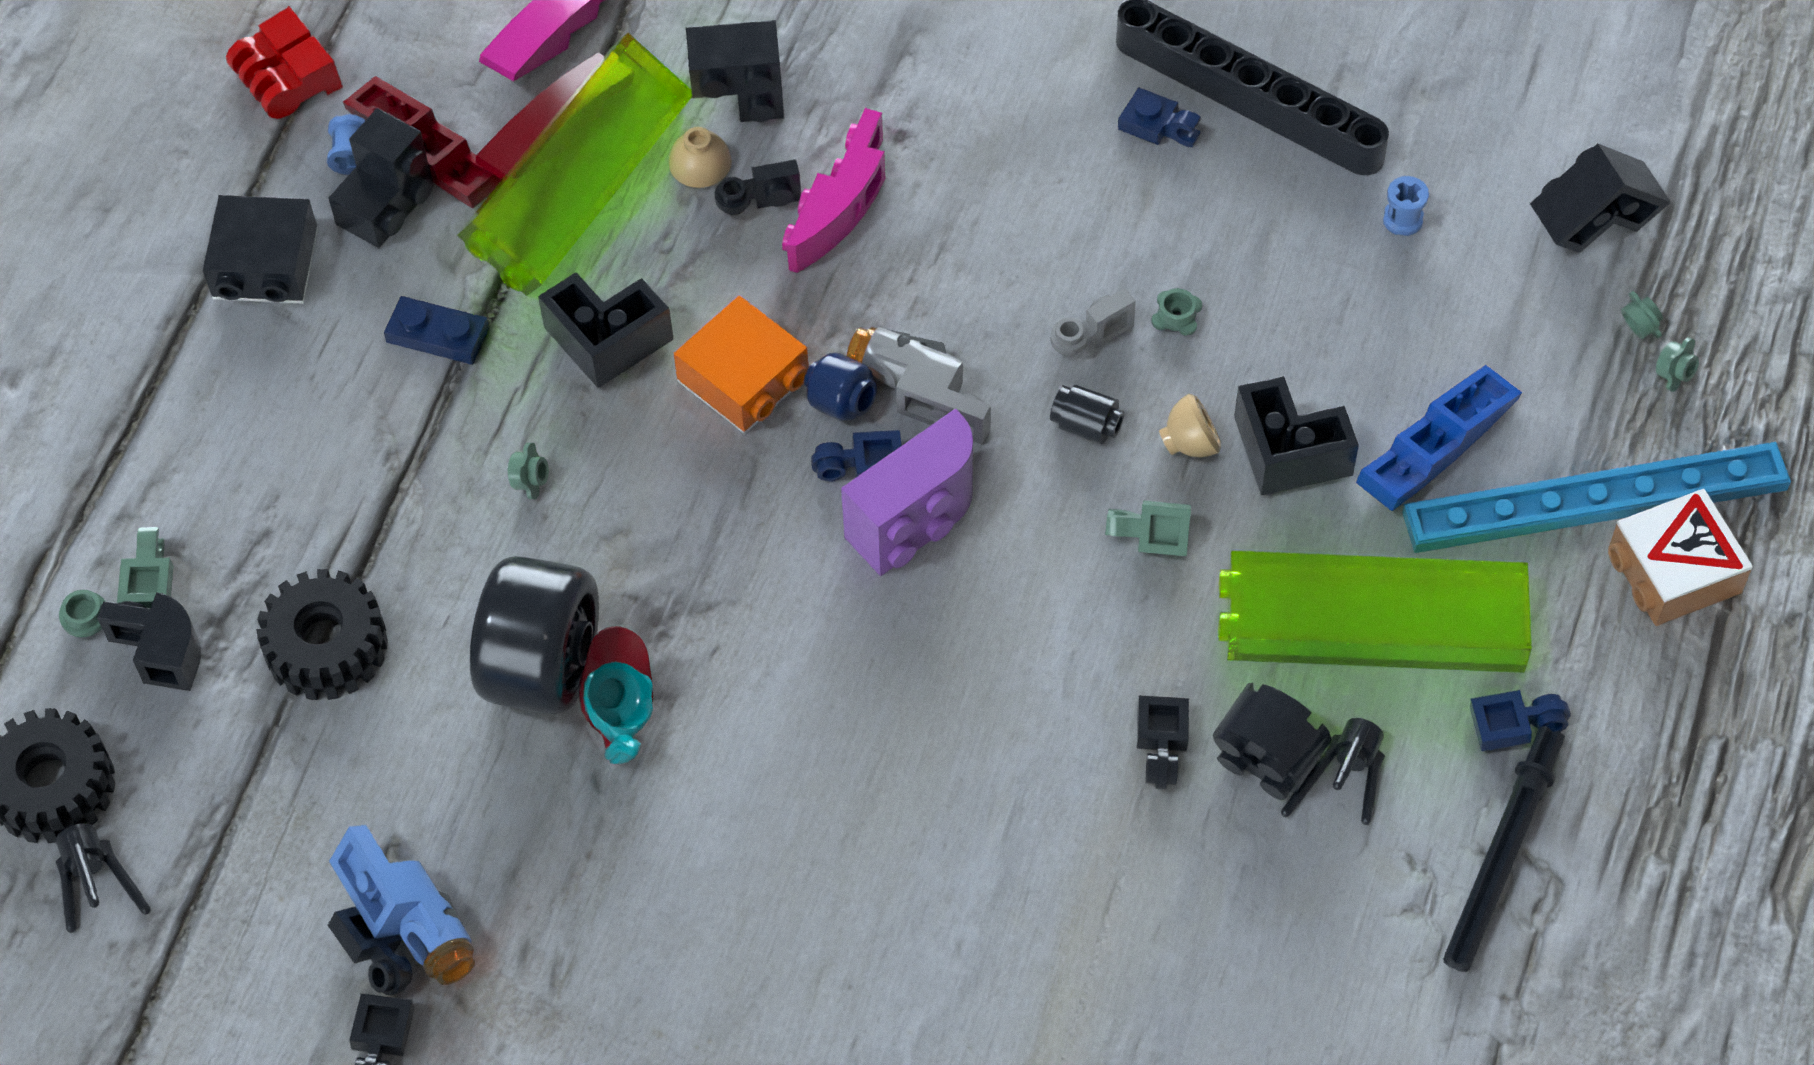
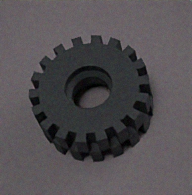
(329, 664)
(69, 798)

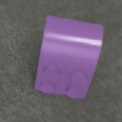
(911, 495)

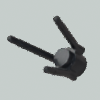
(1354, 750)
(83, 856)

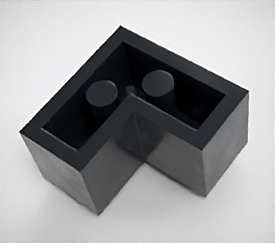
(738, 62)
(387, 179)
(1595, 194)
(607, 334)
(1290, 447)

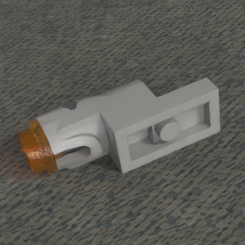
(923, 377)

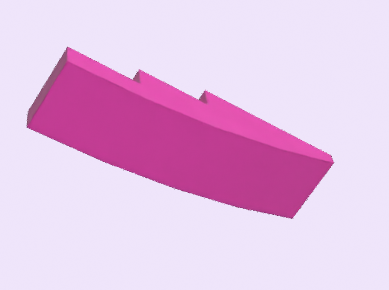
(537, 35)

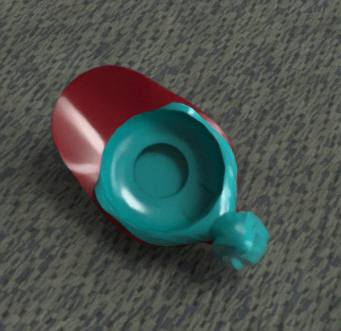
(617, 691)

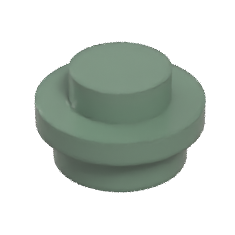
(80, 613)

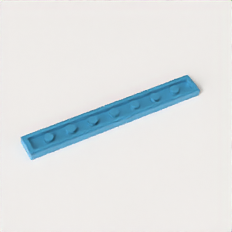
(1592, 497)

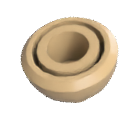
(699, 158)
(1190, 429)

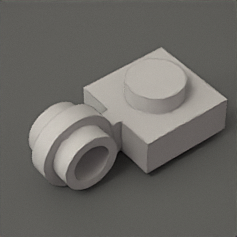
(1104, 321)

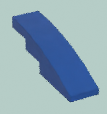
(1438, 438)

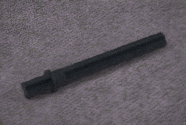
(1531, 782)

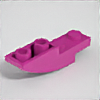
(838, 200)

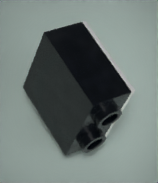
(260, 249)

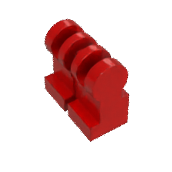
(283, 64)

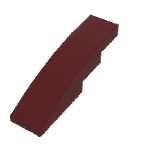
(520, 132)
(447, 152)

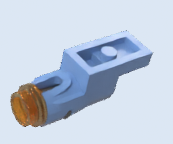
(403, 902)

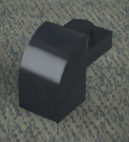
(164, 637)

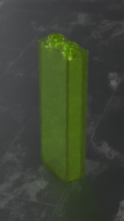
(575, 165)
(1376, 611)

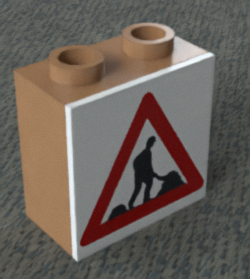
(1679, 557)

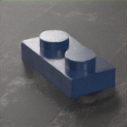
(436, 330)

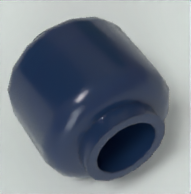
(840, 387)

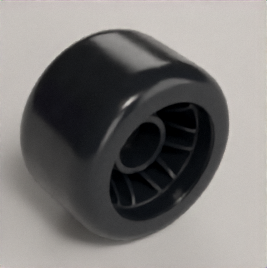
(533, 634)

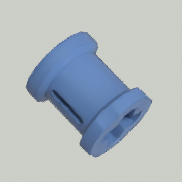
(341, 157)
(1406, 200)

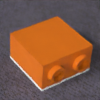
(741, 364)

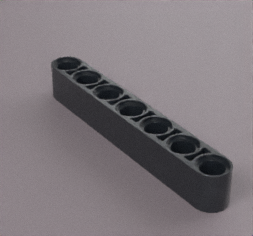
(1252, 87)

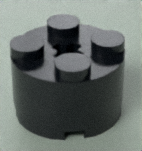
(1270, 739)

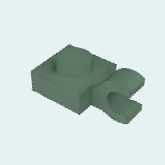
(1160, 527)
(147, 572)

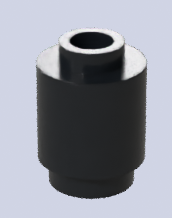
(1087, 413)

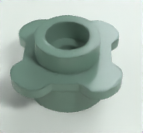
(1177, 301)
(1642, 316)
(1677, 363)
(528, 471)

